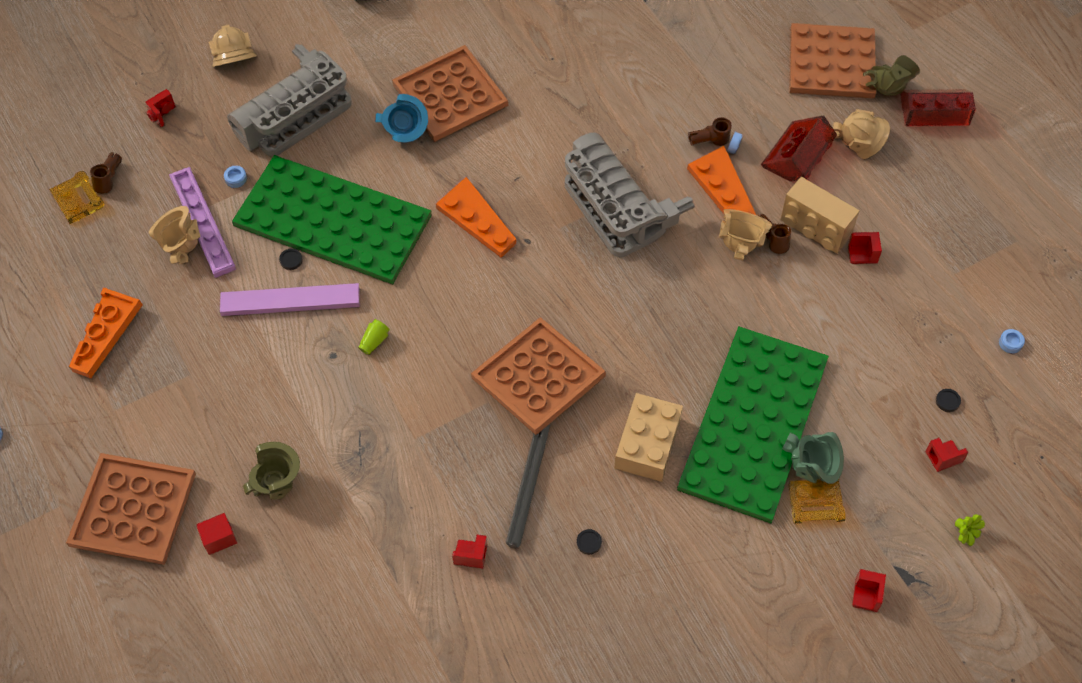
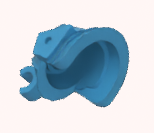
(404, 119)

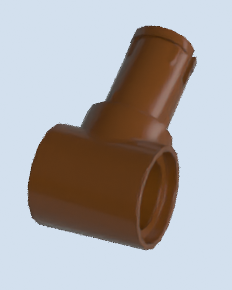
(717, 133)
(103, 173)
(779, 237)

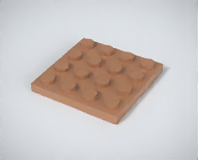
(831, 60)
(453, 92)
(538, 375)
(131, 508)

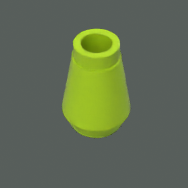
(373, 336)

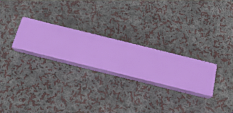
(210, 237)
(289, 299)

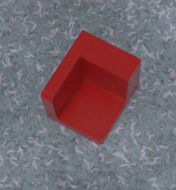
(864, 247)
(945, 454)
(216, 533)
(470, 552)
(868, 590)

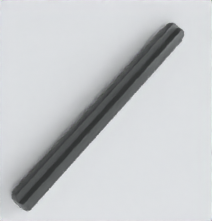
(527, 488)

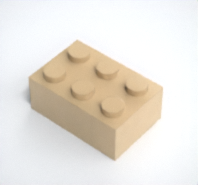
(819, 215)
(648, 437)

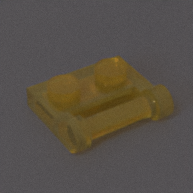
(70, 201)
(818, 494)

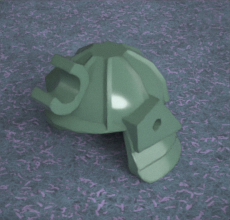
(816, 456)

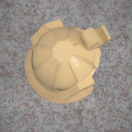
(230, 46)
(863, 132)
(743, 231)
(176, 233)

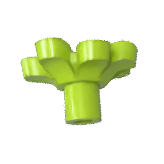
(969, 528)

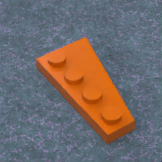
(720, 181)
(474, 215)
(108, 324)

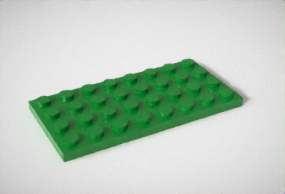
(332, 219)
(753, 409)

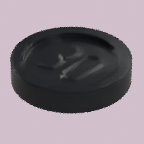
(290, 259)
(948, 400)
(589, 541)

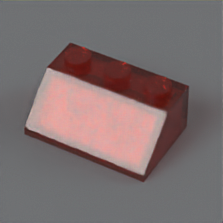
(938, 107)
(800, 148)

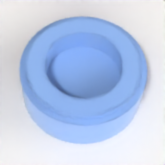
(735, 142)
(235, 176)
(1011, 341)

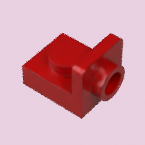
(159, 105)

